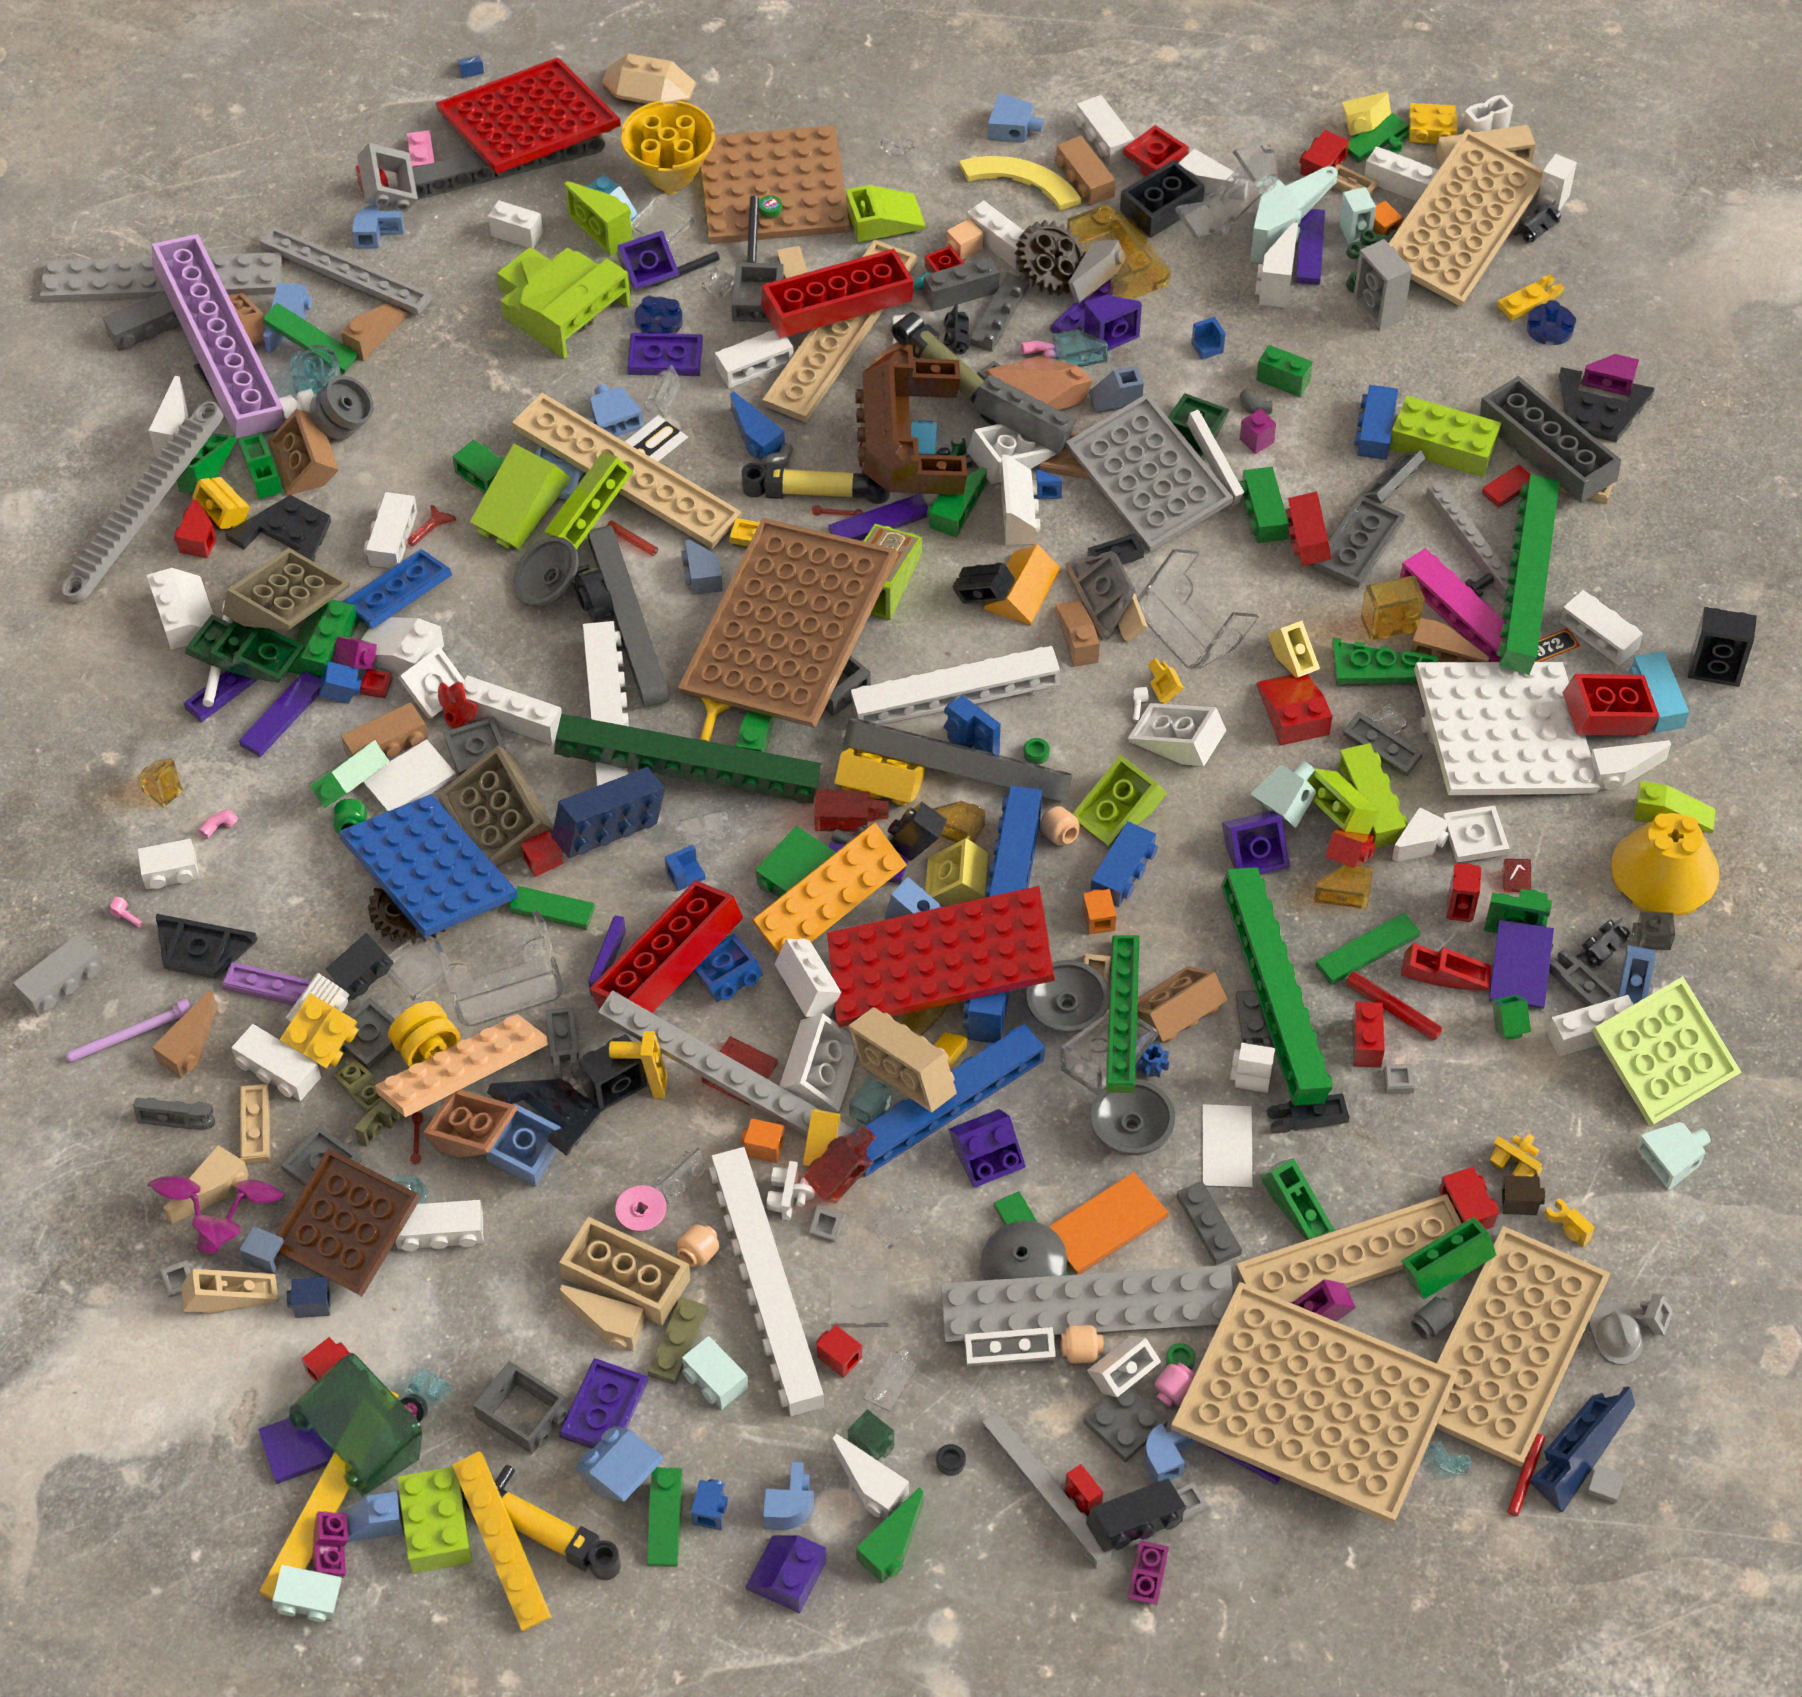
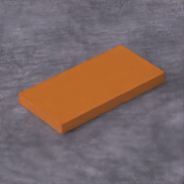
(1108, 1222)

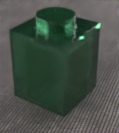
(872, 1435)

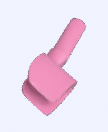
(118, 910)

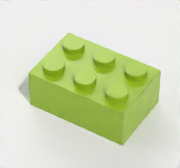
(434, 1520)

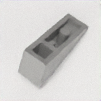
(1097, 267)

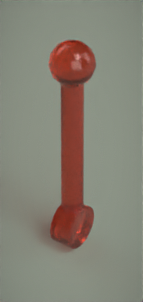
(817, 510)
(417, 1119)

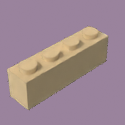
(1513, 139)

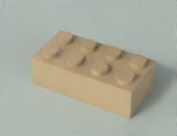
(903, 1059)
(625, 1270)

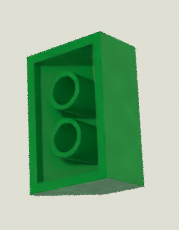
(320, 636)

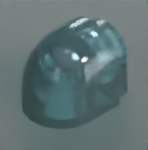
(429, 1386)

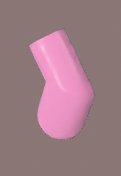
(1038, 346)
(215, 820)

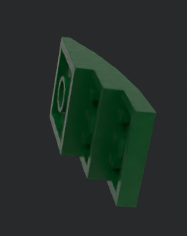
(1212, 414)
(244, 649)

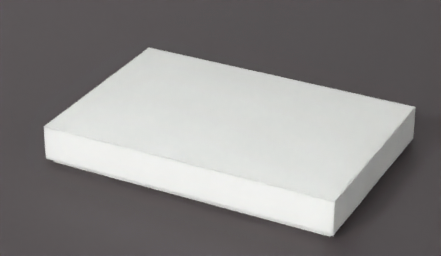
(409, 777)

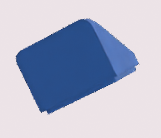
(470, 66)
(1048, 485)

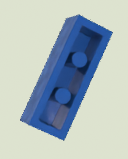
(1376, 421)
(1125, 862)

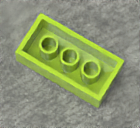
(1445, 435)

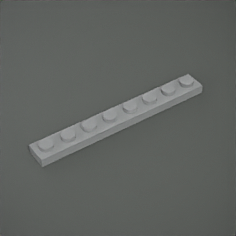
(346, 270)

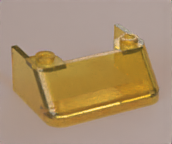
(1146, 267)

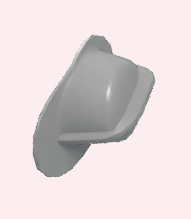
(1616, 1333)

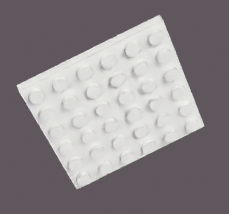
(1504, 729)

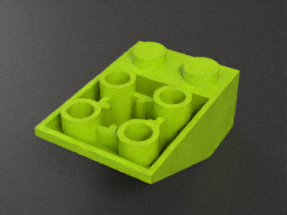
(882, 212)

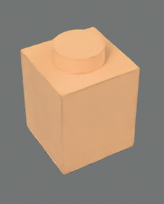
(965, 239)

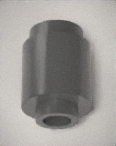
(1433, 1317)

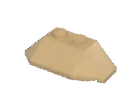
(648, 80)

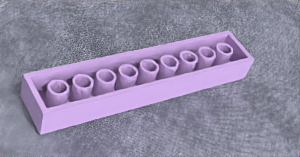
(217, 336)

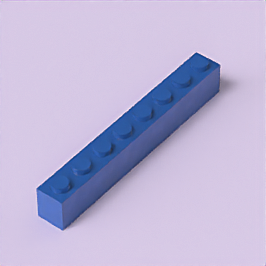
(974, 1082)

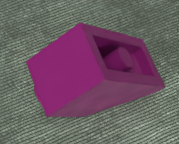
(1611, 374)
(1327, 1299)

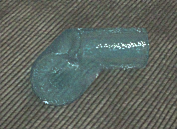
(1448, 1463)

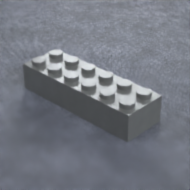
(1551, 439)

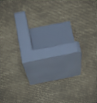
(261, 1249)

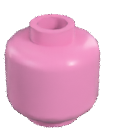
(1173, 1384)

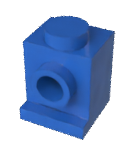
(709, 1504)

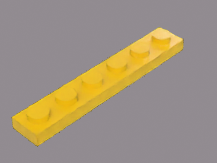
(501, 1541)

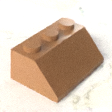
(302, 454)
(1181, 1001)

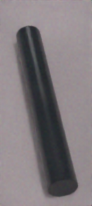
(753, 229)
(694, 265)

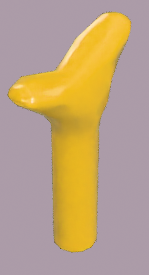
(713, 710)

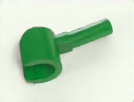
(1396, 143)

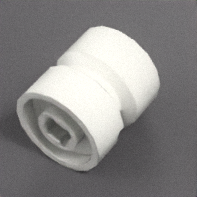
(300, 402)

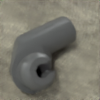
(1253, 403)
(781, 457)
(843, 838)

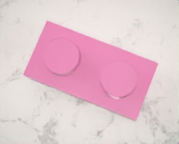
(420, 148)

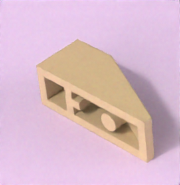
(217, 1180)
(226, 1290)
(610, 1319)

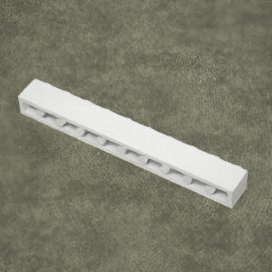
(767, 1282)

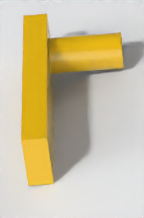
(651, 1057)

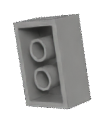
(1382, 284)

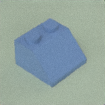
(618, 1463)

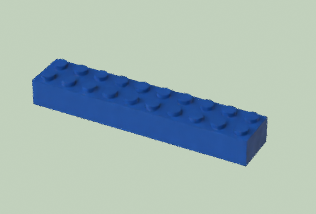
(1008, 873)

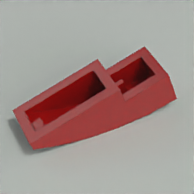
(1445, 968)

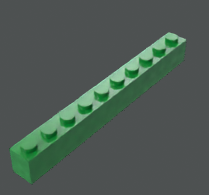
(1528, 575)
(1276, 987)

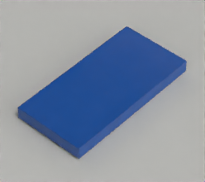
(398, 588)

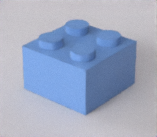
(524, 1146)

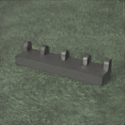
(999, 311)

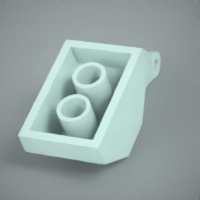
(1287, 205)

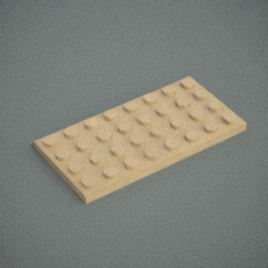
(1465, 216)
(1516, 1343)

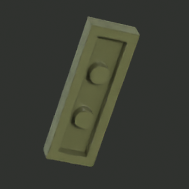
(677, 1340)

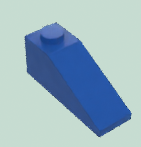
(757, 431)

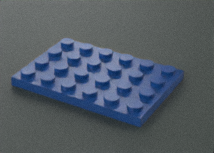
(428, 865)

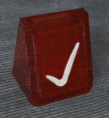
(1516, 875)

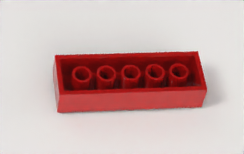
(837, 293)
(670, 947)

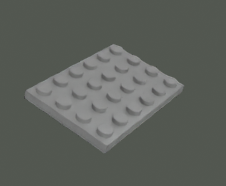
(1149, 472)

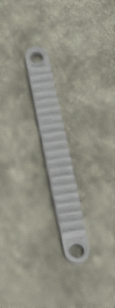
(141, 502)

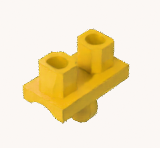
(1505, 1151)

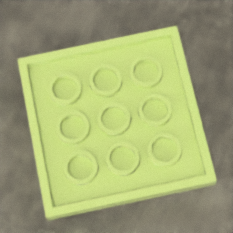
(1666, 1051)

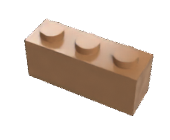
(1085, 170)
(391, 731)

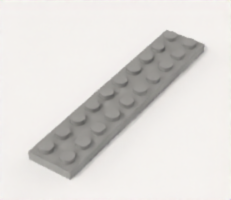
(138, 280)
(1100, 1299)

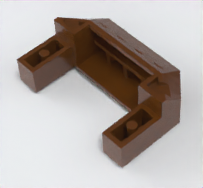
(885, 431)

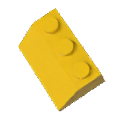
(879, 775)

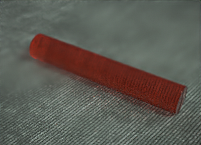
(633, 538)

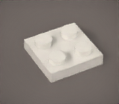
(425, 677)
(1476, 834)

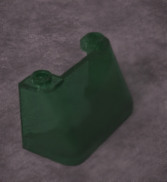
(360, 1423)

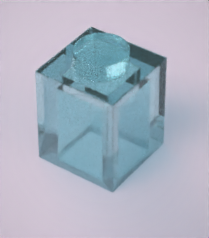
(869, 1101)

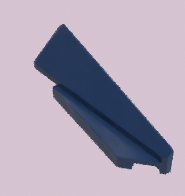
(1580, 1446)

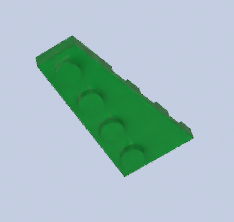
(1370, 665)

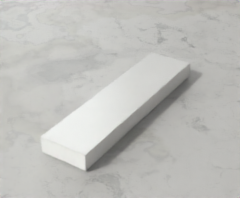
(1214, 455)

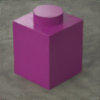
(1257, 431)
(354, 652)

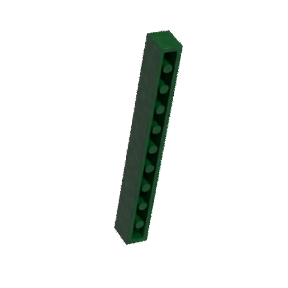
(687, 758)

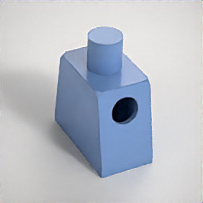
(1012, 120)
(615, 410)
(909, 899)

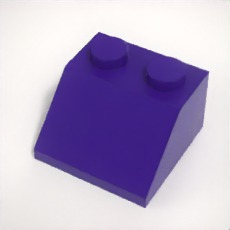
(647, 260)
(1113, 319)
(1257, 842)
(788, 1570)

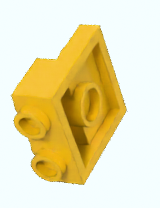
(1431, 121)
(320, 1031)

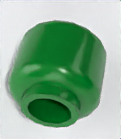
(348, 813)

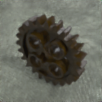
(1056, 263)
(391, 919)

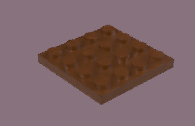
(346, 1221)

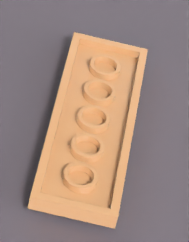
(461, 1065)

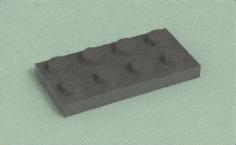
(1360, 541)

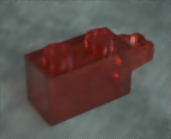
(846, 810)
(840, 1165)

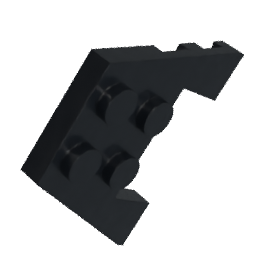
(1597, 414)
(287, 522)
(557, 1103)

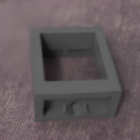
(744, 308)
(841, 695)
(499, 1390)

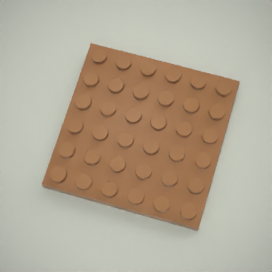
(792, 164)

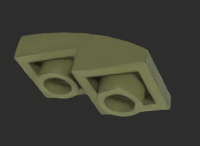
(359, 1085)
(371, 1124)

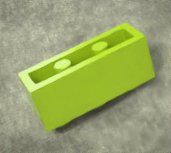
(1342, 802)

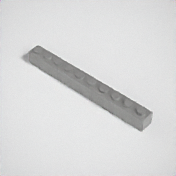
(1468, 536)
(1044, 1487)

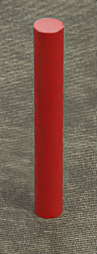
(1525, 1476)

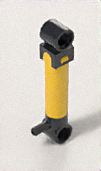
(578, 1545)

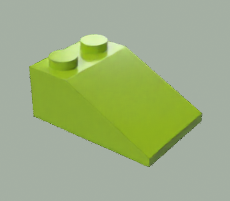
(599, 216)
(1119, 797)

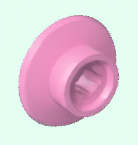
(640, 1198)

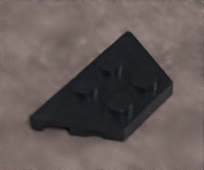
(200, 946)

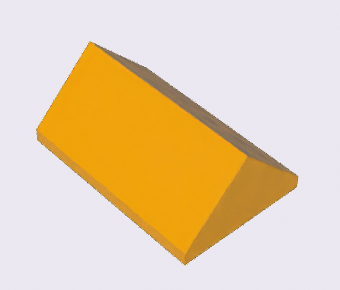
(1033, 576)

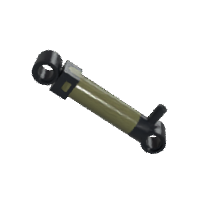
(925, 344)

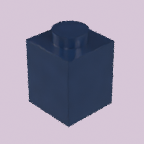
(309, 1297)

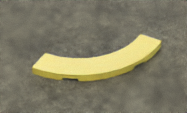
(1025, 172)

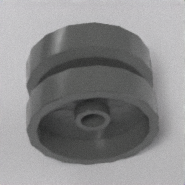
(341, 407)

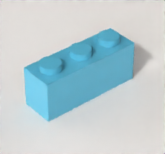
(1664, 690)

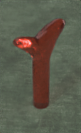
(436, 518)

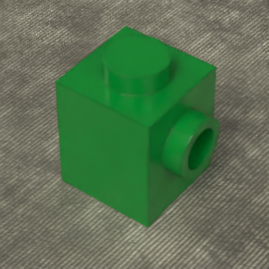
(1511, 1016)

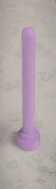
(176, 1013)

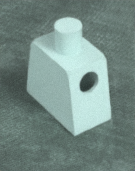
(1287, 792)
(1673, 1152)

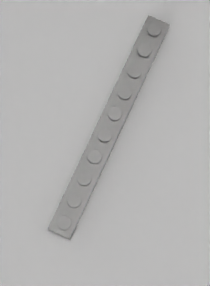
(712, 1064)

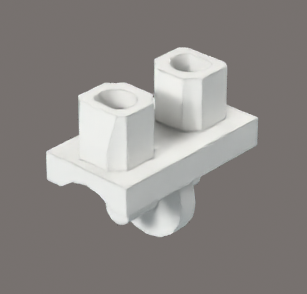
(788, 1179)

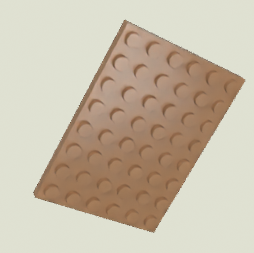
(788, 622)

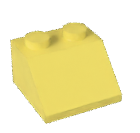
(957, 873)

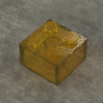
(1392, 607)

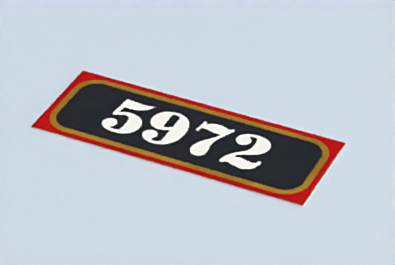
(1556, 644)

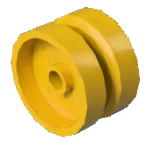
(422, 1032)

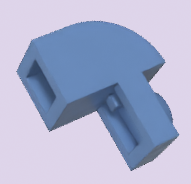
(372, 223)
(1163, 1455)
(789, 1507)

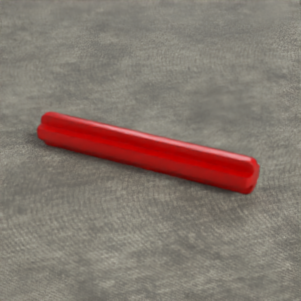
(1394, 1005)

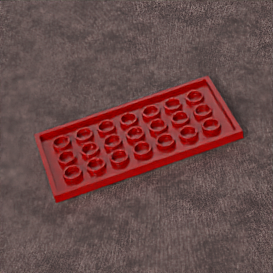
(941, 955)

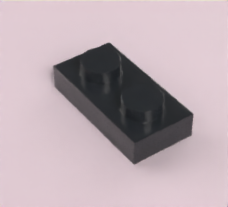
(1126, 548)

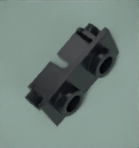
(1544, 216)
(956, 330)
(1596, 947)

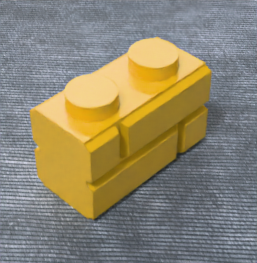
(221, 502)

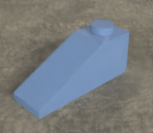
(294, 298)

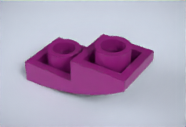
(329, 1543)
(1148, 1572)

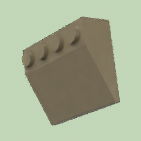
(282, 592)
(496, 806)

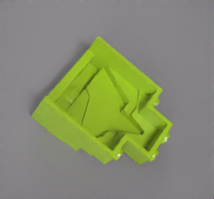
(558, 294)

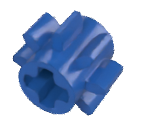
(1153, 1061)

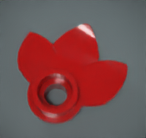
(456, 708)

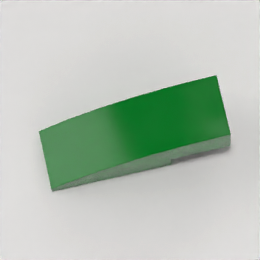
(260, 465)

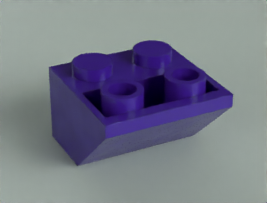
(987, 1147)

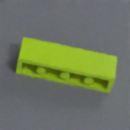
(589, 499)
(1363, 771)

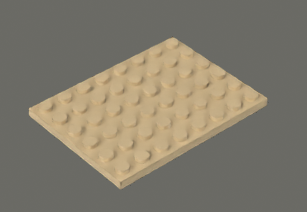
(1315, 1402)

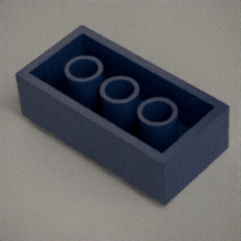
(608, 812)

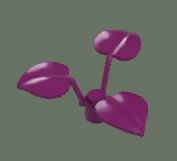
(214, 1231)

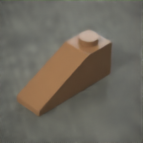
(250, 317)
(371, 329)
(1078, 633)
(1442, 641)
(184, 1042)

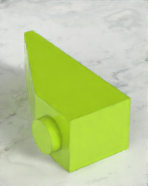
(1662, 799)

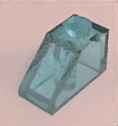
(1079, 348)

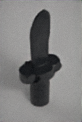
(1480, 584)

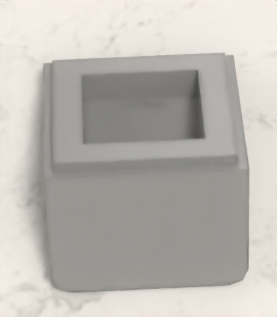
(827, 1223)
(174, 1276)

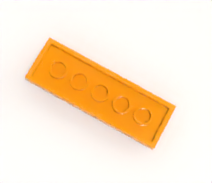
(830, 890)

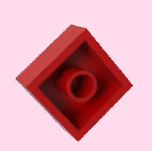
(942, 259)
(1083, 1489)

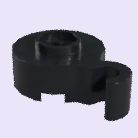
(593, 593)

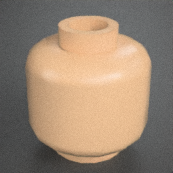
(1059, 826)
(697, 1245)
(1081, 1344)

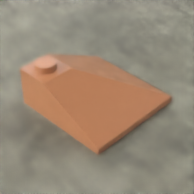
(1047, 380)

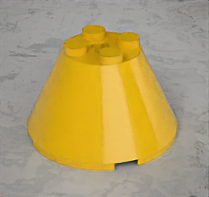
(668, 142)
(1666, 866)

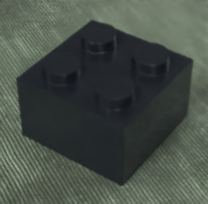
(610, 1079)

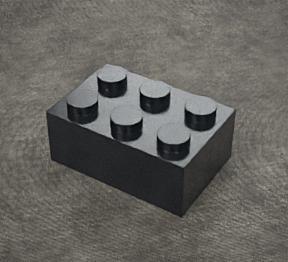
(1155, 197)
(1722, 646)

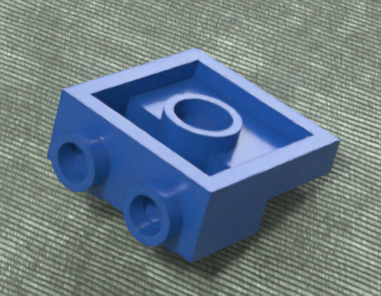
(971, 726)
(728, 969)

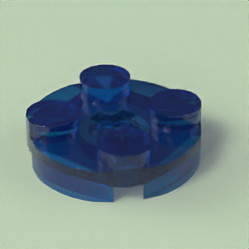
(658, 306)
(1554, 313)

